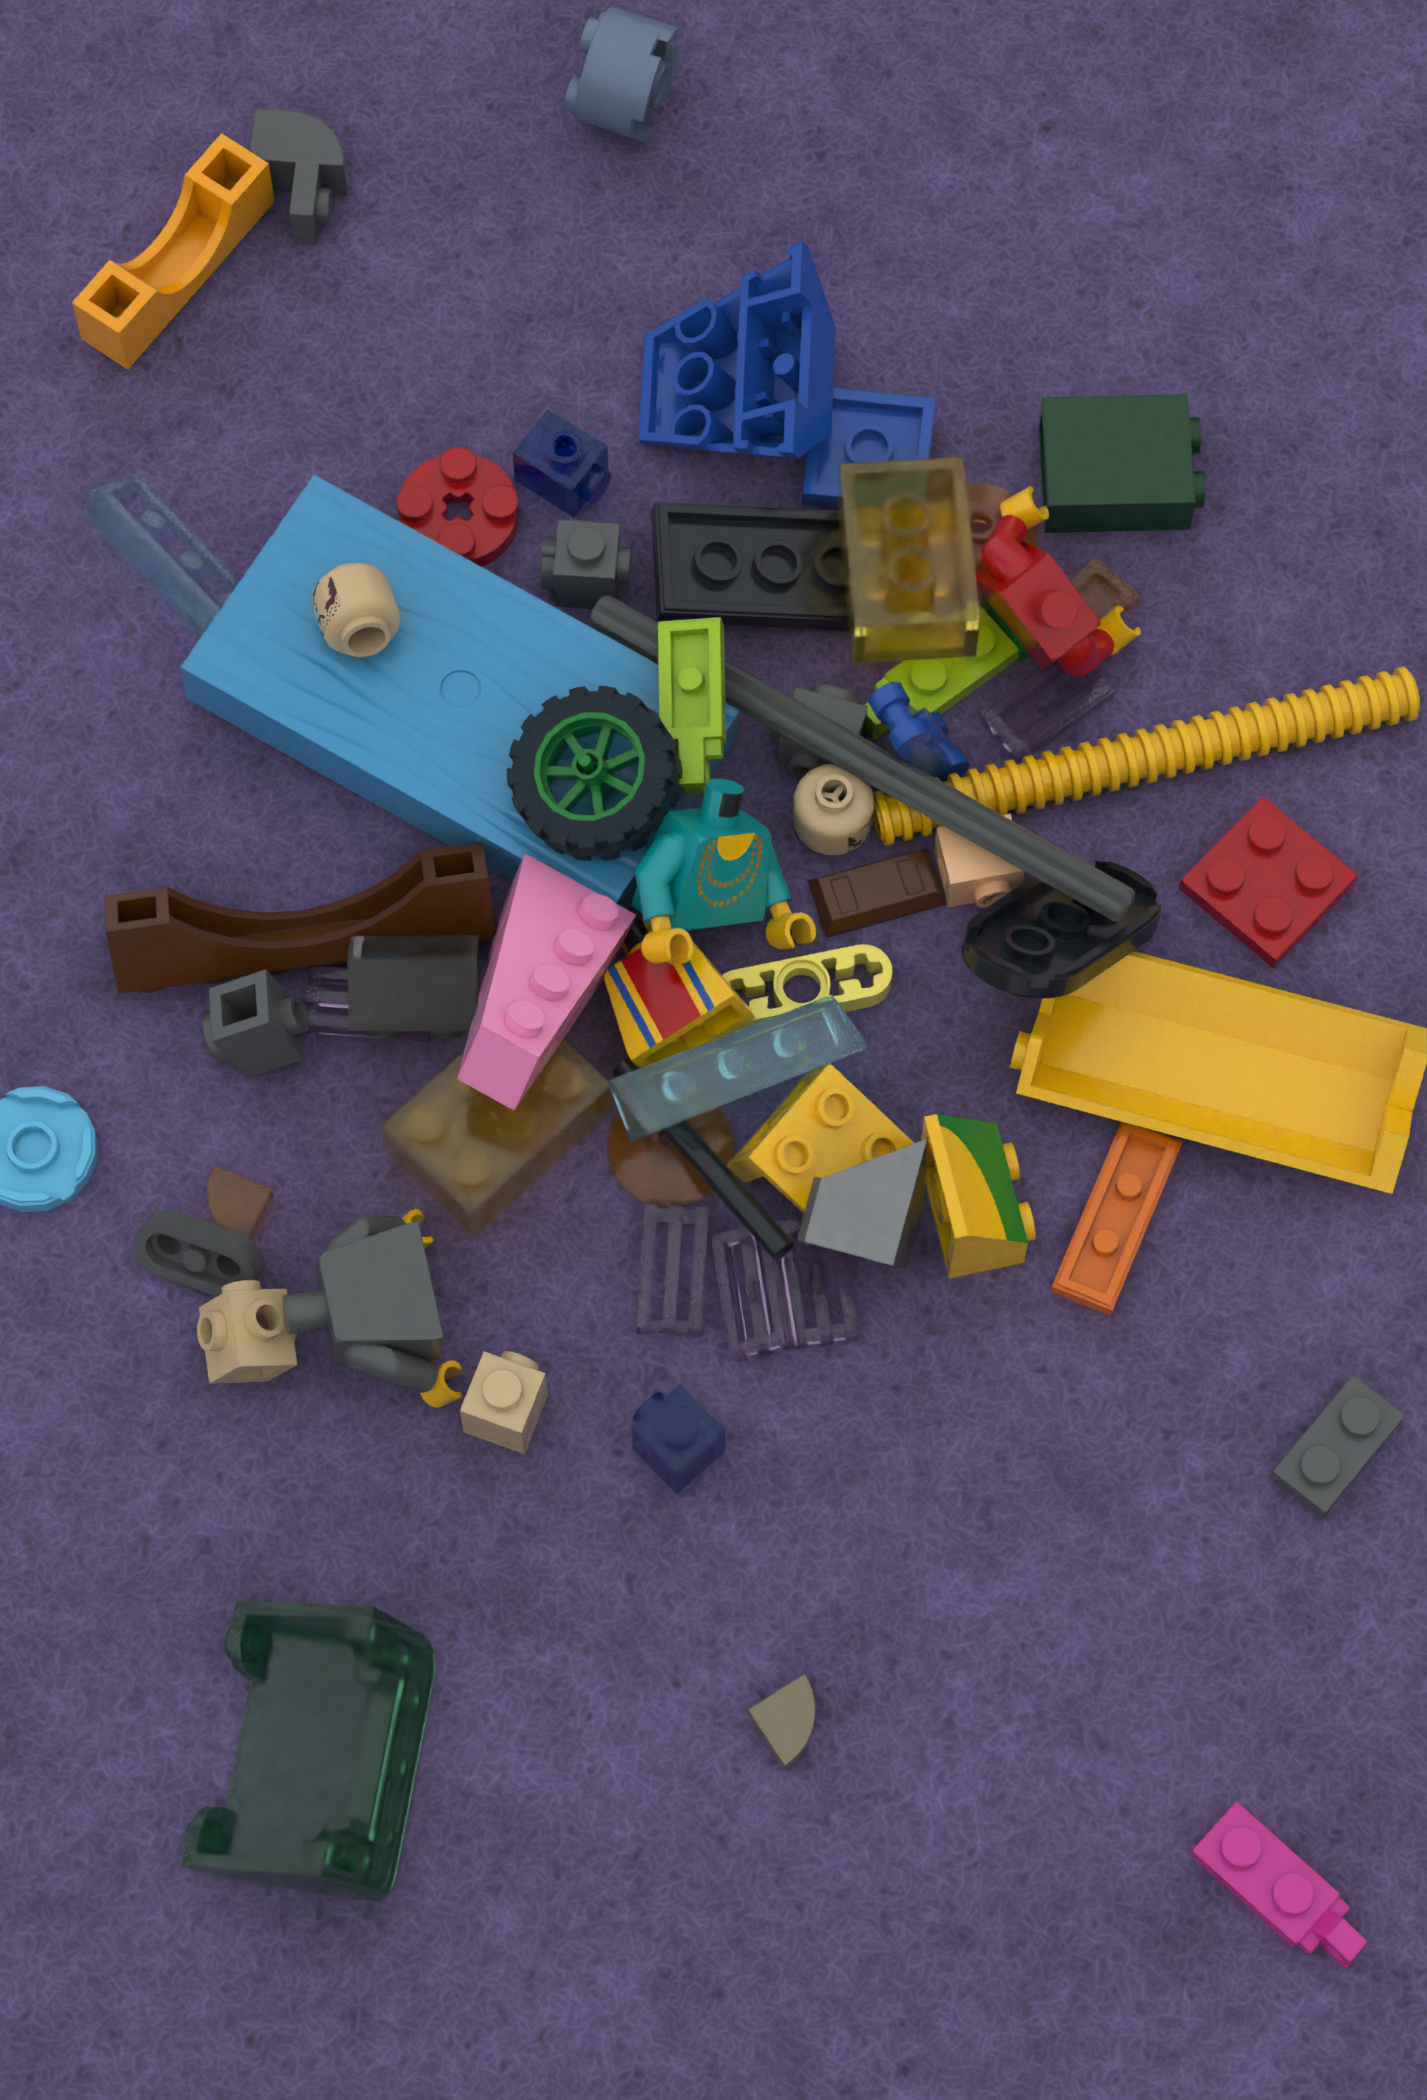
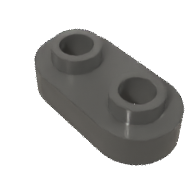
(203, 1256)

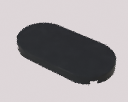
(1049, 943)

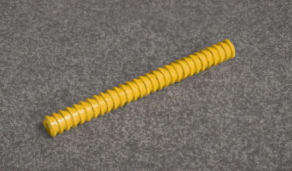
(1169, 750)

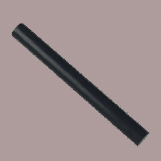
(723, 1182)

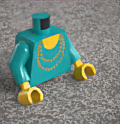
(713, 872)

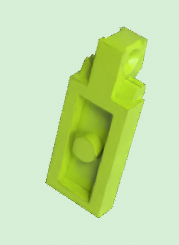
(946, 681)
(693, 694)

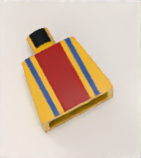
(670, 1006)

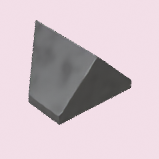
(869, 1207)

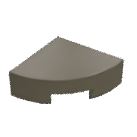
(786, 1720)

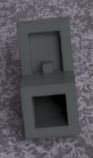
(302, 160)

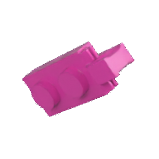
(1278, 1886)

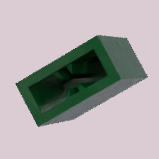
(1119, 463)

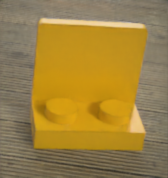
(816, 1133)

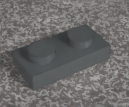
(1337, 1446)

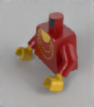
(1039, 598)

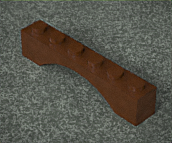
(174, 940)

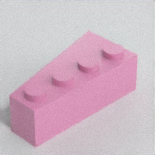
(539, 977)

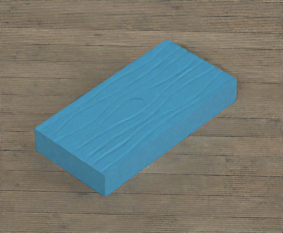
(434, 710)

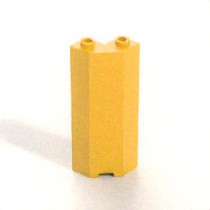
(1231, 1067)

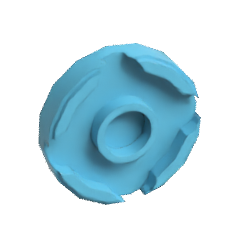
(39, 1171)

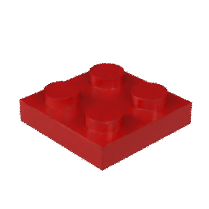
(1268, 881)

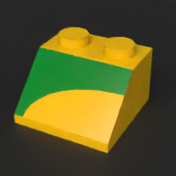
(974, 1195)

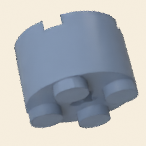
(624, 72)

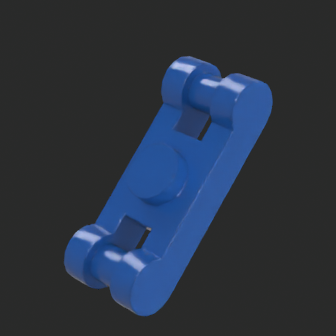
(917, 734)

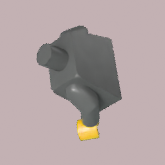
(379, 1305)

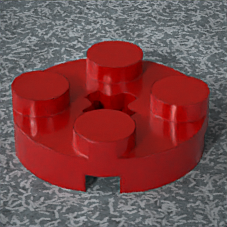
(459, 478)

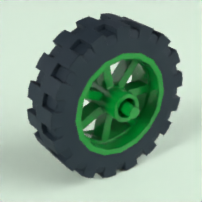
(559, 728)

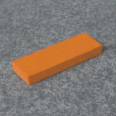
(1116, 1217)

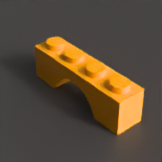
(137, 299)

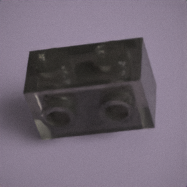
(413, 984)

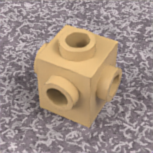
(246, 1334)

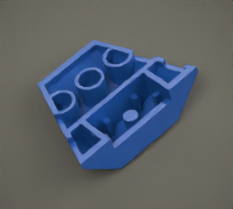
(745, 368)

